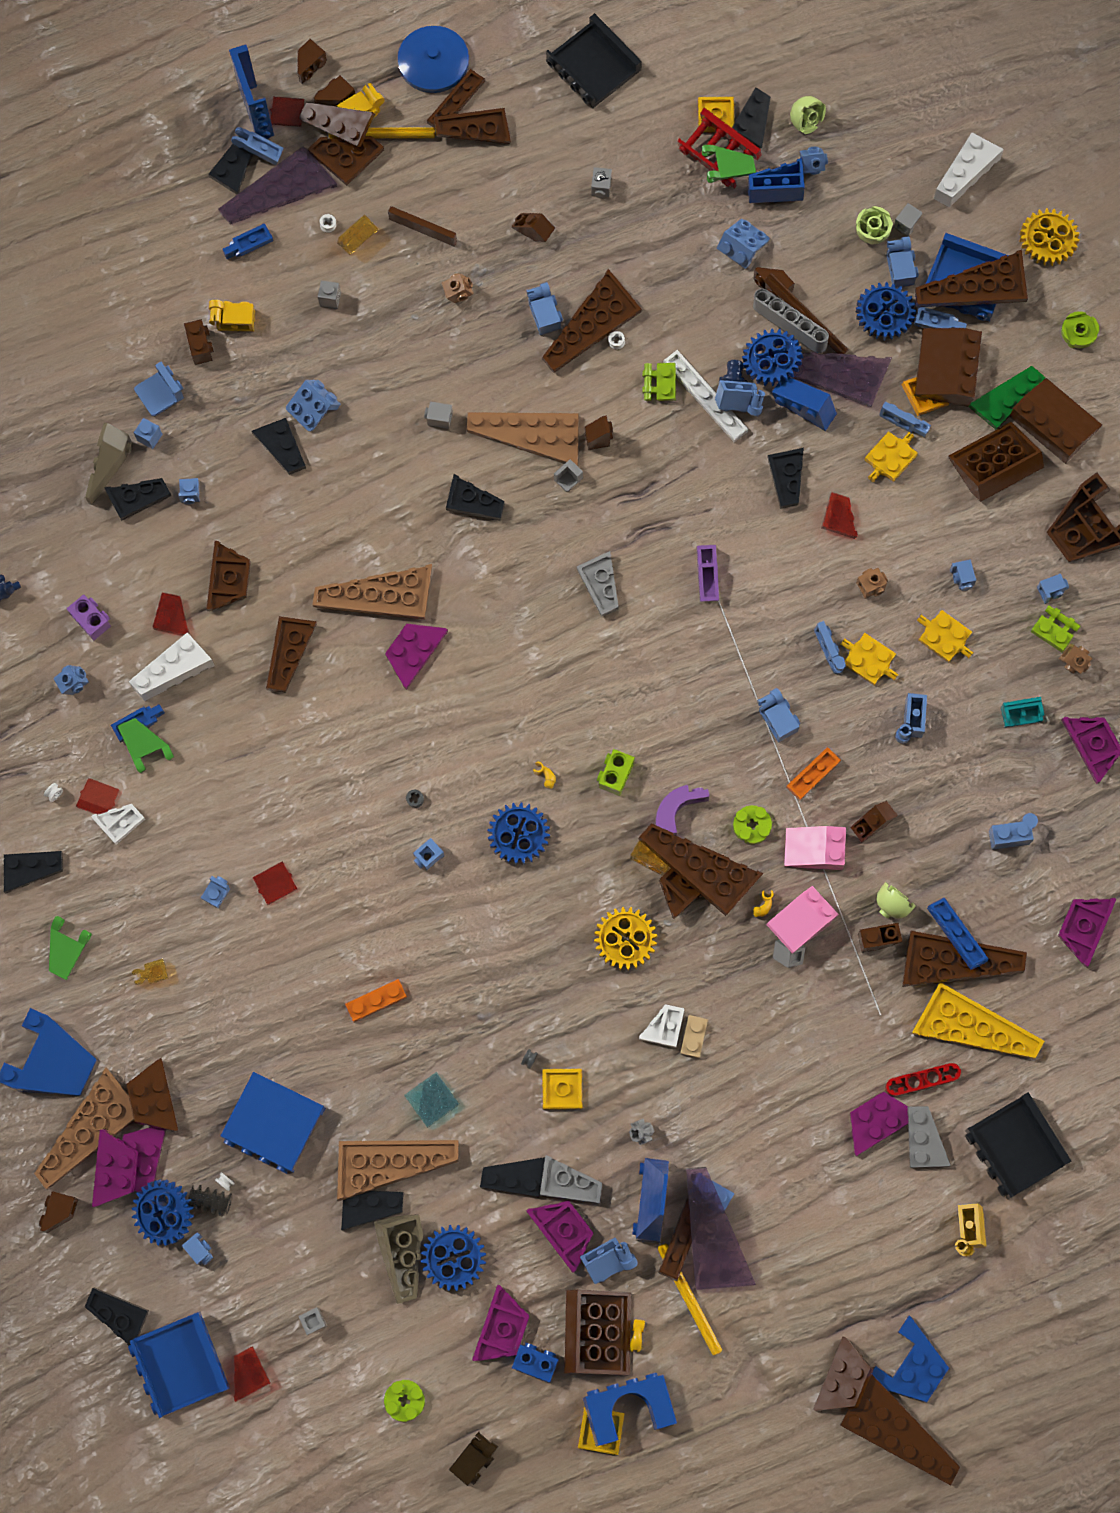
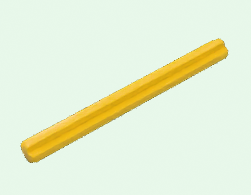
(399, 132)
(695, 1309)

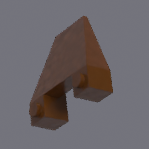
(1082, 526)

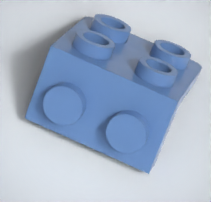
(742, 242)
(159, 390)
(311, 404)

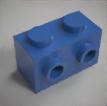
(535, 1363)

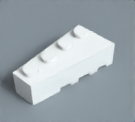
(970, 164)
(173, 666)

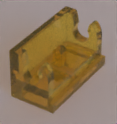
(357, 234)
(648, 859)

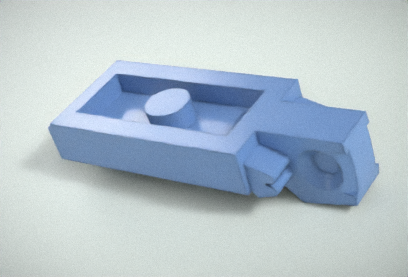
(935, 319)
(904, 419)

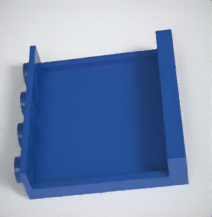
(245, 77)
(958, 255)
(272, 1122)
(178, 1364)

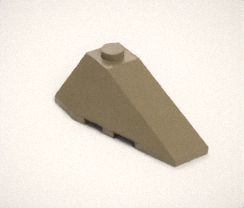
(112, 453)
(400, 1248)

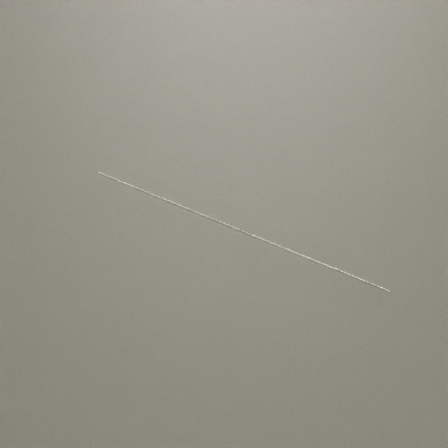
(800, 810)

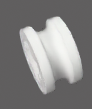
(326, 228)
(620, 344)
(53, 792)
(224, 1181)

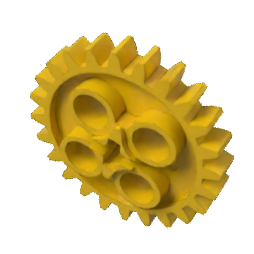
(1043, 250)
(613, 951)

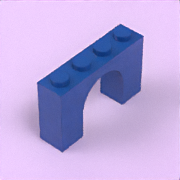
(651, 1391)

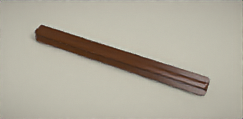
(791, 300)

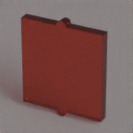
(286, 111)
(97, 797)
(275, 883)

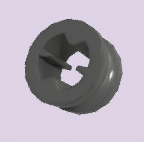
(420, 799)
(529, 1058)

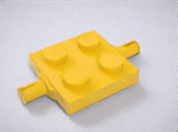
(891, 456)
(945, 636)
(869, 659)

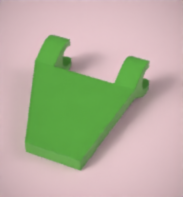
(729, 163)
(142, 742)
(64, 950)

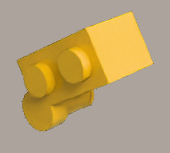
(369, 102)
(232, 316)
(971, 1229)

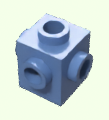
(813, 160)
(71, 680)

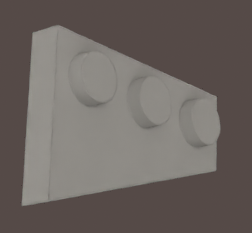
(600, 583)
(924, 1140)
(567, 1183)

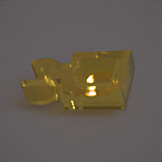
(154, 972)

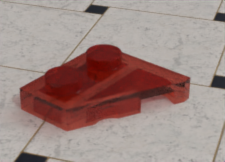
(839, 517)

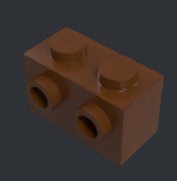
(198, 341)

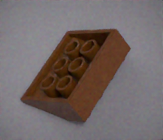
(948, 365)
(1055, 420)
(997, 461)
(597, 1332)

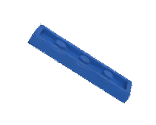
(957, 933)

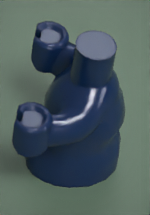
(734, 371)
(7, 588)

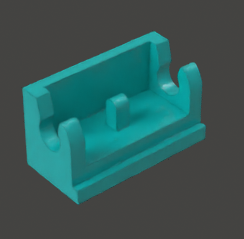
(1022, 712)

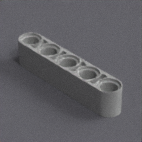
(799, 325)

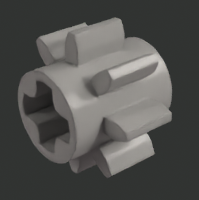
(641, 1131)

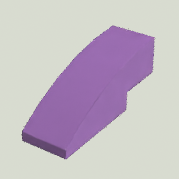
(707, 573)

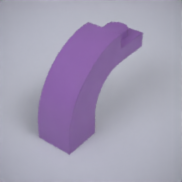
(676, 800)

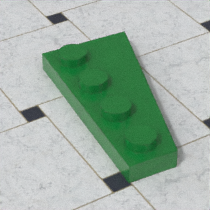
(998, 403)

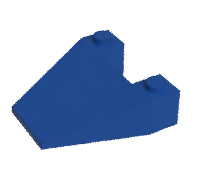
(54, 1064)
(652, 1200)

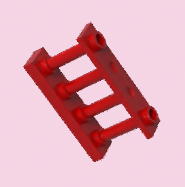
(722, 130)

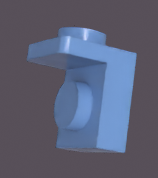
(189, 491)
(216, 891)

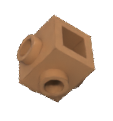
(458, 288)
(872, 582)
(1070, 656)

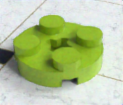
(1075, 339)
(758, 815)
(393, 1405)

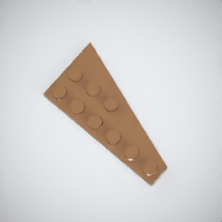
(538, 433)
(383, 594)
(103, 1108)
(376, 1164)

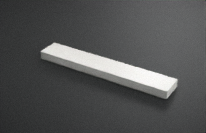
(706, 397)

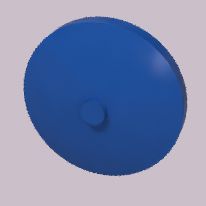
(433, 59)

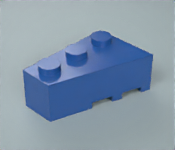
(778, 184)
(806, 402)

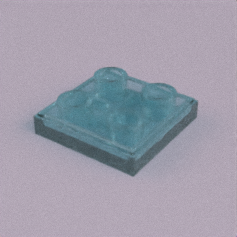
(431, 1099)

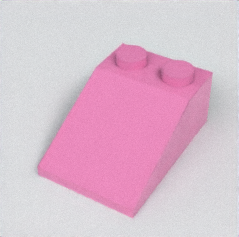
(815, 847)
(802, 919)

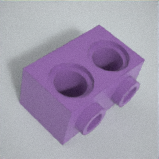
(87, 618)

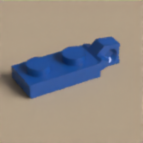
(248, 242)
(146, 716)

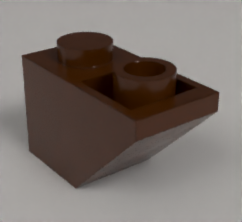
(310, 59)
(335, 93)
(533, 226)
(761, 273)
(599, 433)
(874, 821)
(879, 937)
(59, 1211)

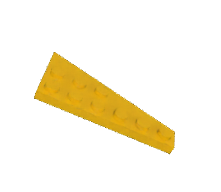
(963, 1021)

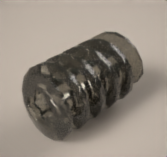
(209, 1201)

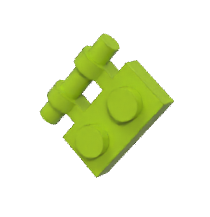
(665, 381)
(1051, 632)

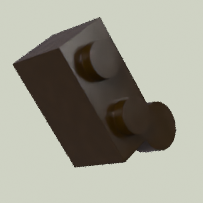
(473, 1459)

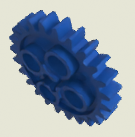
(873, 300)
(776, 371)
(502, 828)
(148, 1218)
(447, 1239)

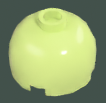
(807, 113)
(873, 225)
(893, 902)

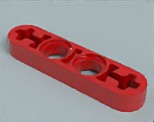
(922, 1078)

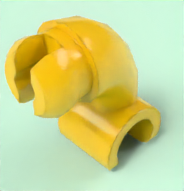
(549, 775)
(765, 908)
(636, 1341)

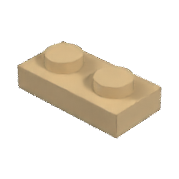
(694, 1036)

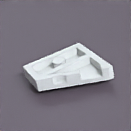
(119, 822)
(664, 1027)

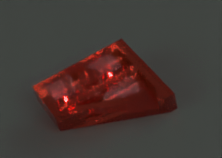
(170, 615)
(249, 1374)

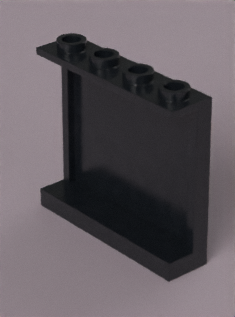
(594, 62)
(1017, 1146)

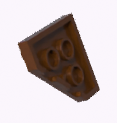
(344, 158)

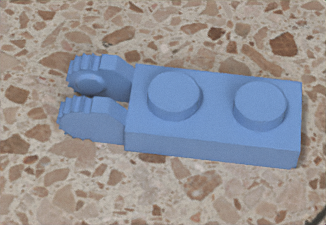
(257, 145)
(829, 648)

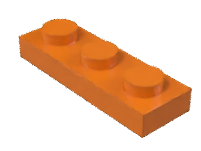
(813, 773)
(376, 1000)

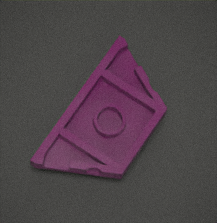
(413, 649)
(1094, 743)
(1084, 926)
(876, 1121)
(149, 1147)
(114, 1169)
(563, 1230)
(502, 1328)

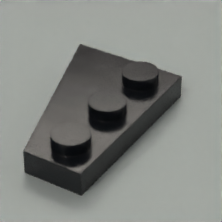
(753, 117)
(232, 168)
(281, 444)
(786, 476)
(137, 497)
(473, 501)
(29, 867)
(515, 1177)
(370, 1207)
(118, 1314)

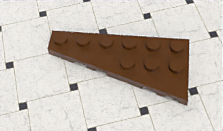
(983, 284)
(597, 317)
(707, 871)
(936, 960)
(894, 1429)

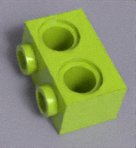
(619, 773)

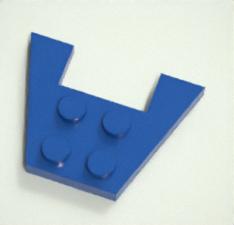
(919, 1371)

